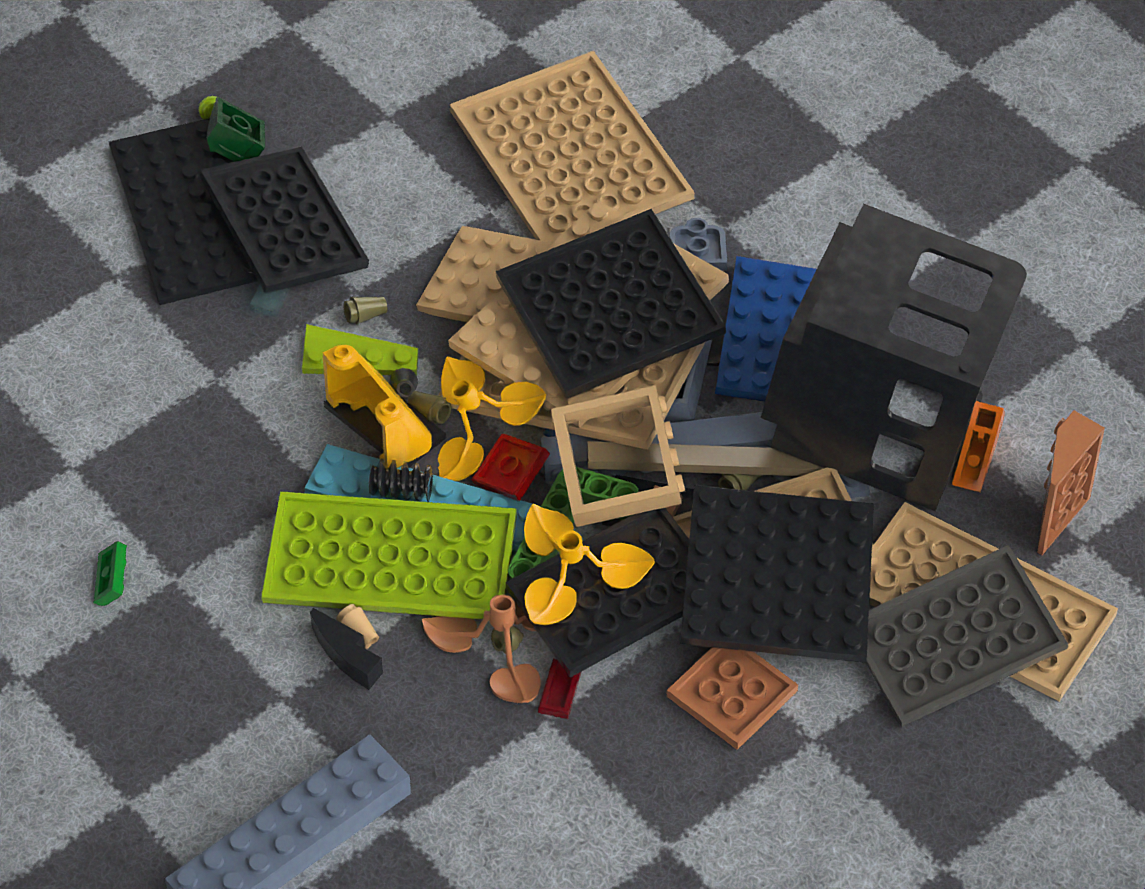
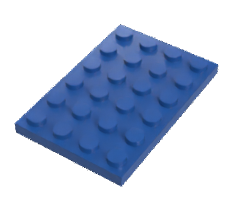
(758, 317)

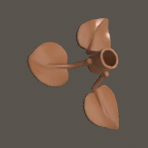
(455, 635)

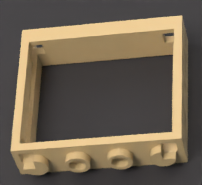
(627, 504)

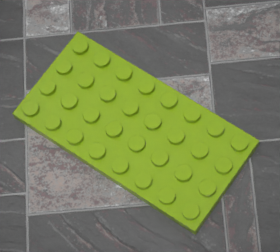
(388, 555)

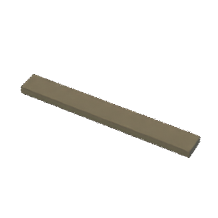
(698, 459)

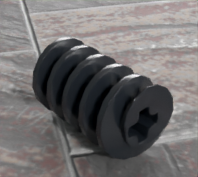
(401, 481)

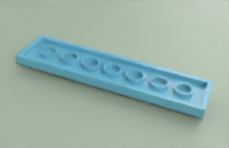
(348, 473)

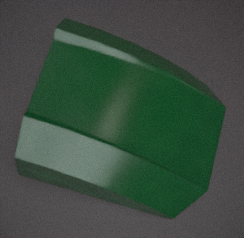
(235, 132)

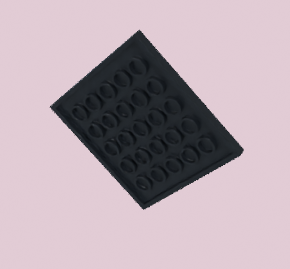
(610, 303)
(778, 574)

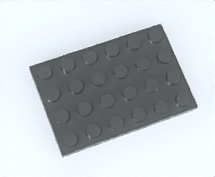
(959, 635)

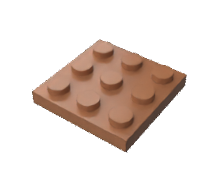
(732, 693)

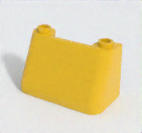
(357, 383)

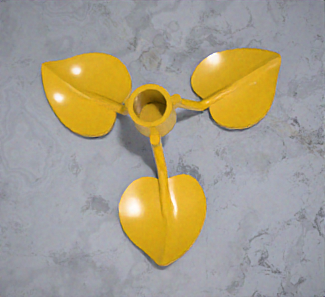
(461, 386)
(551, 530)

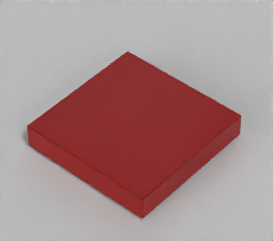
(510, 466)

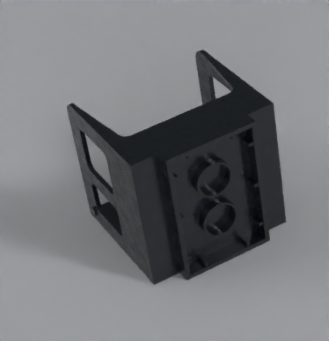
(844, 362)

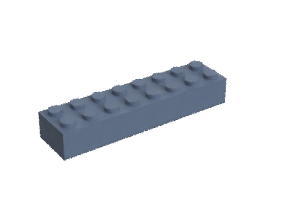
(301, 823)

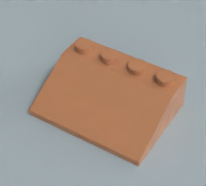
(1070, 474)

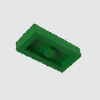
(110, 574)

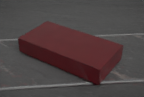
(558, 692)

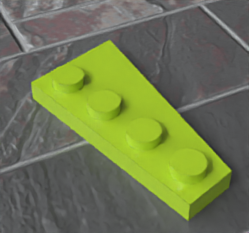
(381, 354)

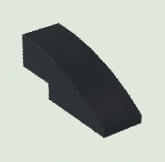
(346, 649)

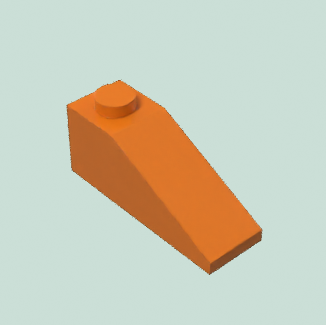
(978, 446)

